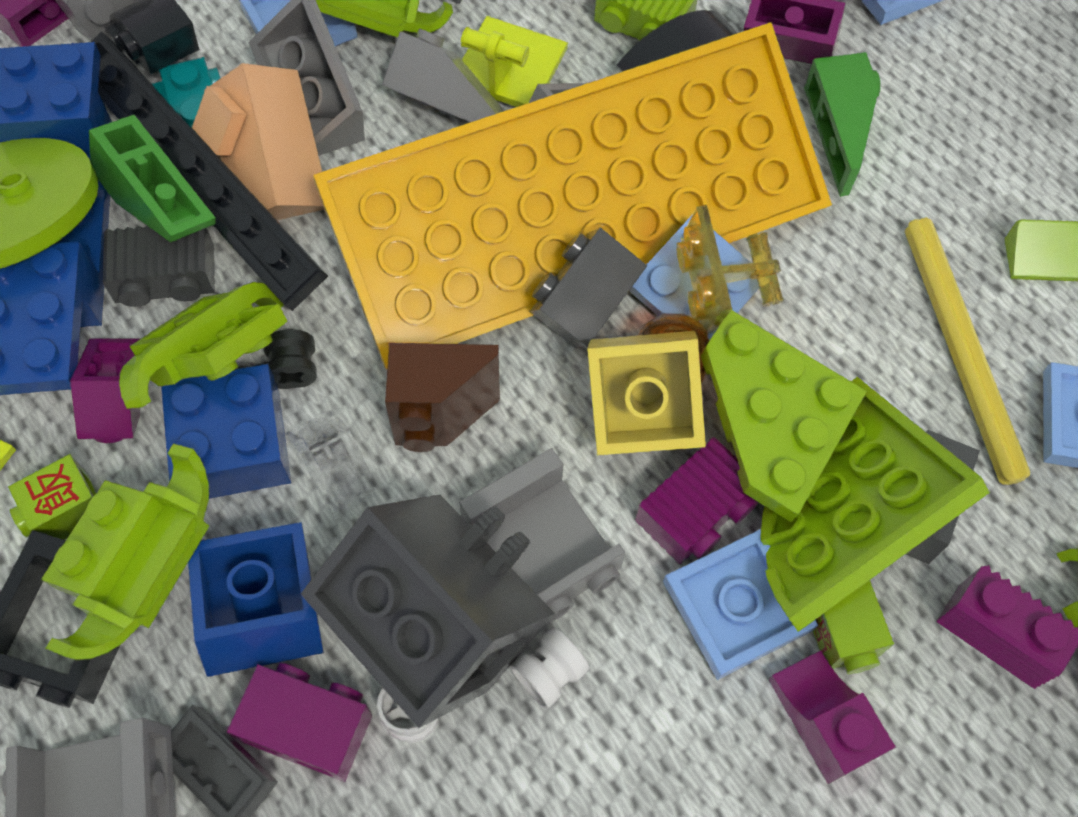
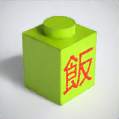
(52, 498)
(854, 632)

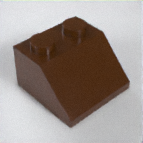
(439, 391)

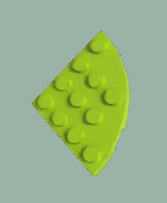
(869, 507)

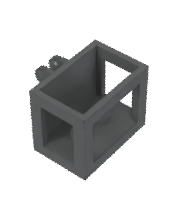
(428, 602)

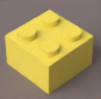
(646, 393)

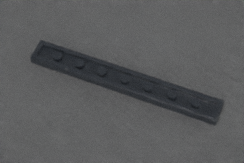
(238, 213)

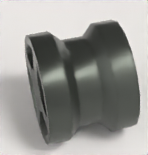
(291, 358)

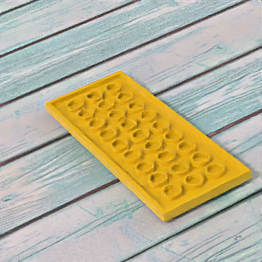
(473, 218)

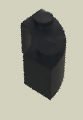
(153, 33)
(677, 36)

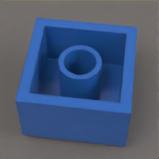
(232, 428)
(251, 600)

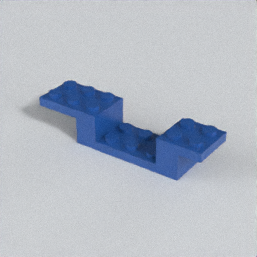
(57, 291)

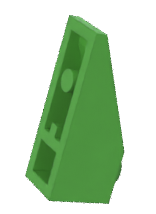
(843, 101)
(146, 180)

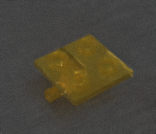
(700, 257)

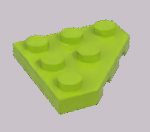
(777, 411)

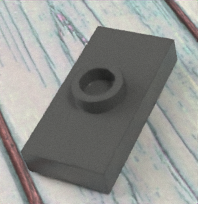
(217, 766)

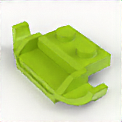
(387, 15)
(202, 341)
(129, 555)

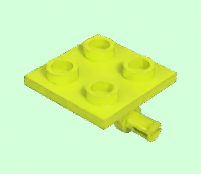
(511, 59)

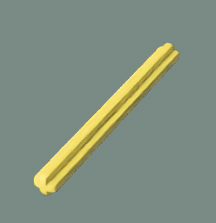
(967, 353)

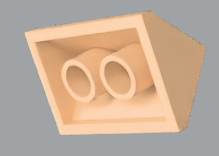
(276, 143)

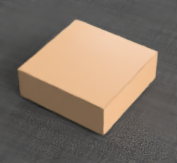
(219, 121)

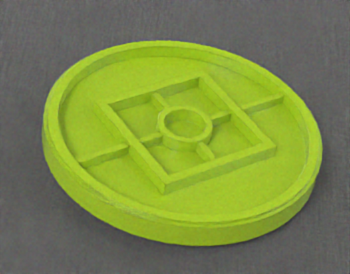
(42, 194)

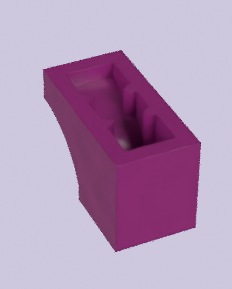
(97, 393)
(830, 717)

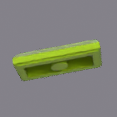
(1043, 250)

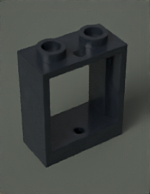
(16, 598)

